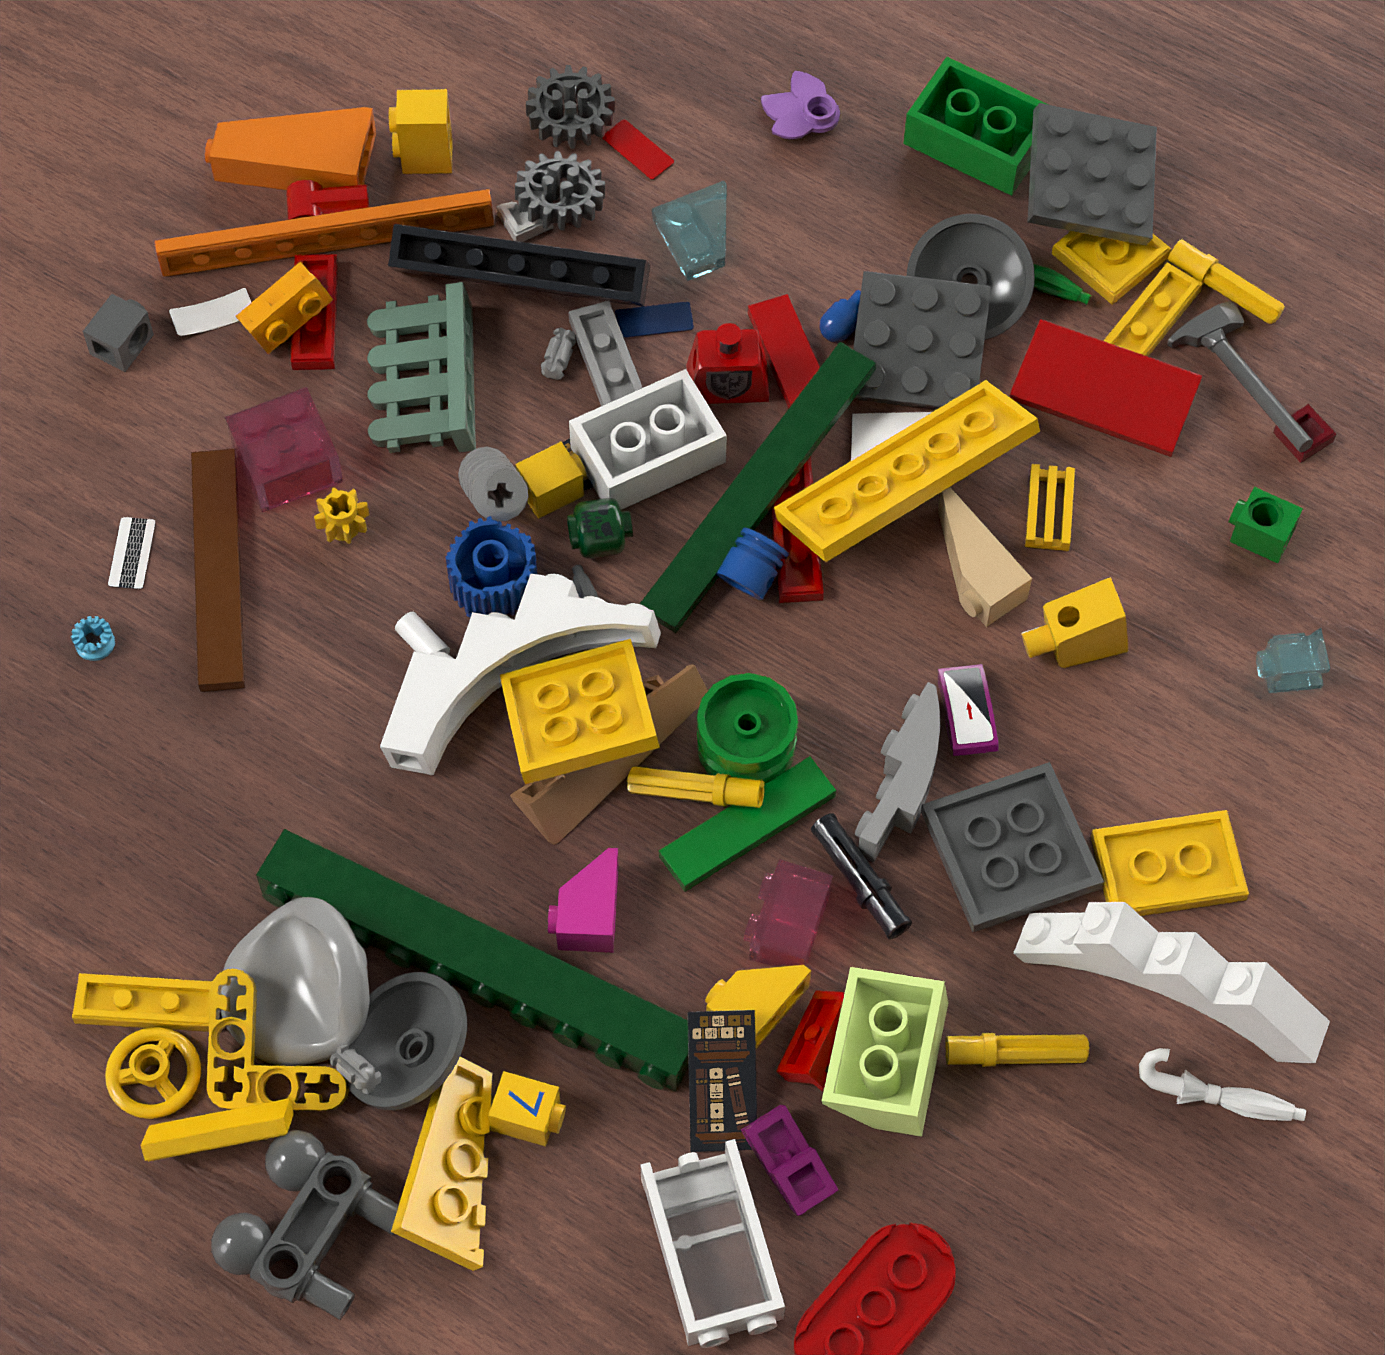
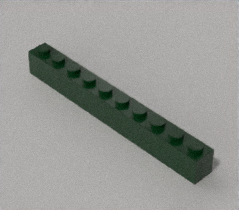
(483, 962)

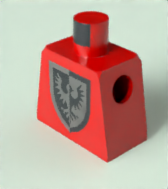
(729, 365)

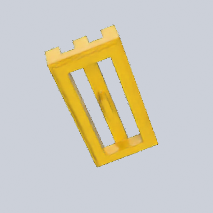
(1052, 477)

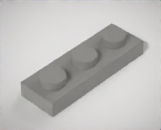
(604, 352)

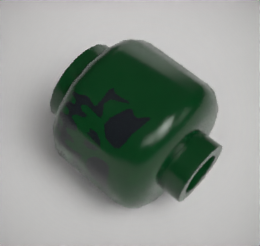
(599, 528)

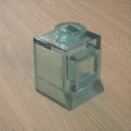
(1293, 662)

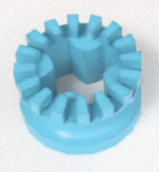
(97, 627)

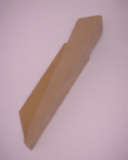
(565, 800)

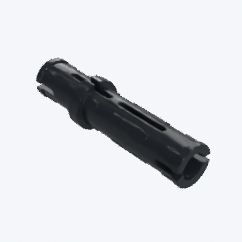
(891, 917)

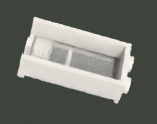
(713, 1247)

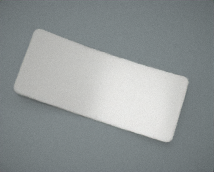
(209, 314)

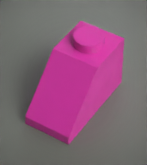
(588, 907)

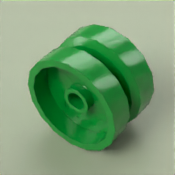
(747, 728)

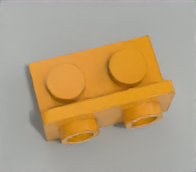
(284, 307)

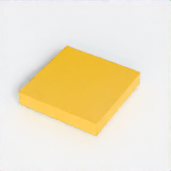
(1109, 264)

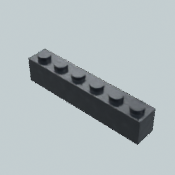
(519, 265)

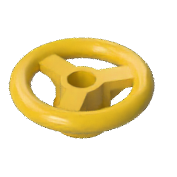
(143, 1058)

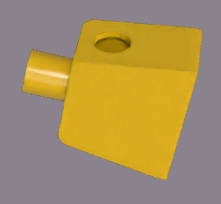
(1081, 626)

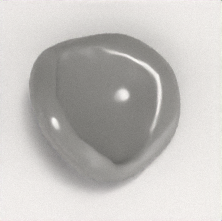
(306, 982)

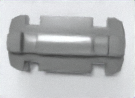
(558, 353)
(355, 1069)

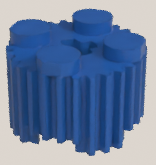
(490, 567)

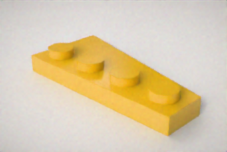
(446, 1174)

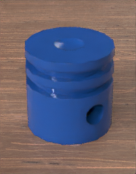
(752, 564)

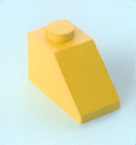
(765, 990)

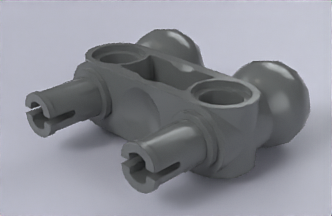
(309, 1228)

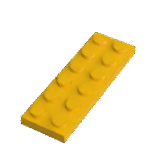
(906, 470)

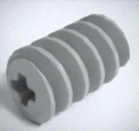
(493, 484)

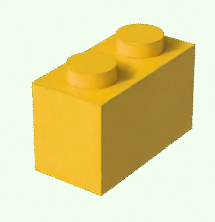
(422, 131)

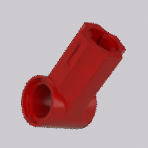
(310, 199)

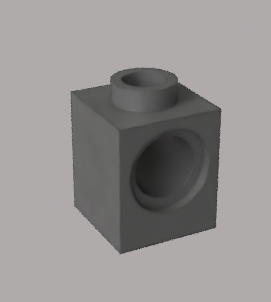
(118, 332)

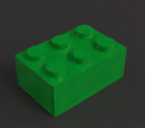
(974, 125)

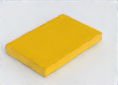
(1171, 863)

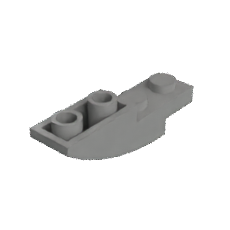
(908, 773)

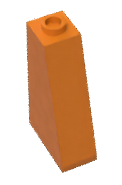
(289, 148)

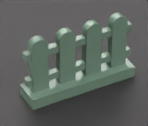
(433, 389)

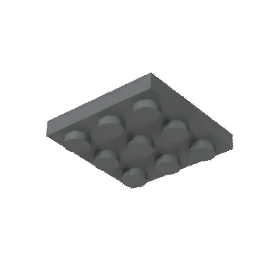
(1092, 174)
(921, 337)
(1011, 847)

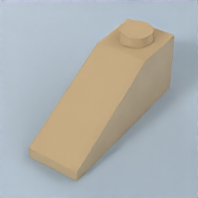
(983, 570)

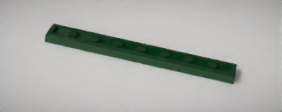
(758, 485)

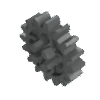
(547, 104)
(578, 195)

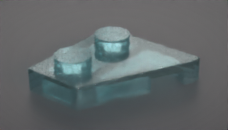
(695, 229)

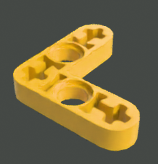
(255, 1076)

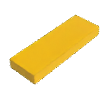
(1155, 311)
(142, 1002)
(217, 1130)

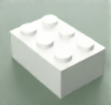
(648, 440)

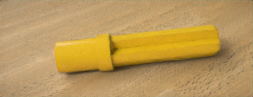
(1208, 271)
(717, 789)
(1015, 1049)

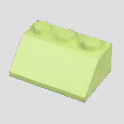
(886, 1050)

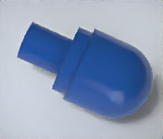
(840, 319)

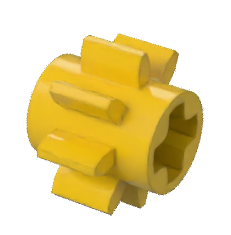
(341, 515)

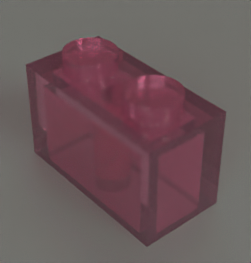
(790, 915)

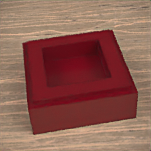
(1314, 426)

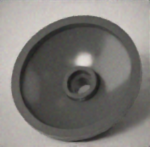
(988, 252)
(411, 1038)

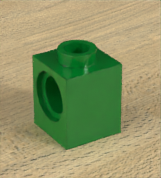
(1264, 540)

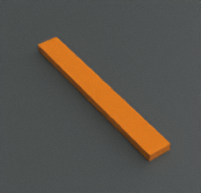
(321, 233)

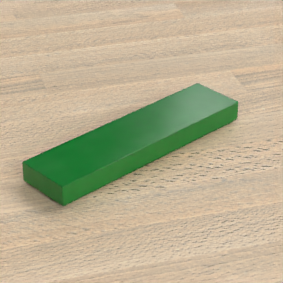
(743, 828)

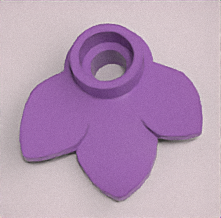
(797, 110)

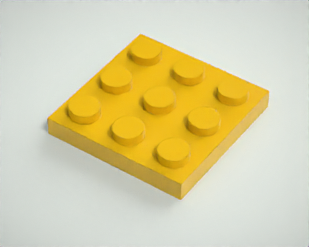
(578, 711)

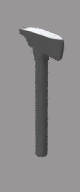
(1210, 331)

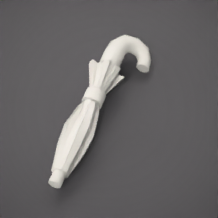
(1188, 1088)

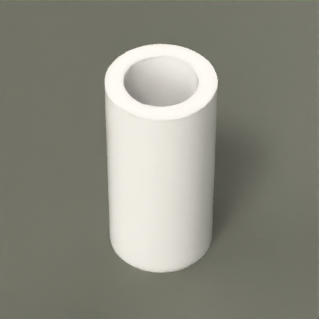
(419, 635)

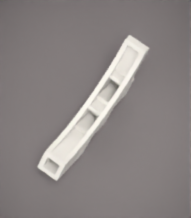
(548, 624)
(1184, 967)

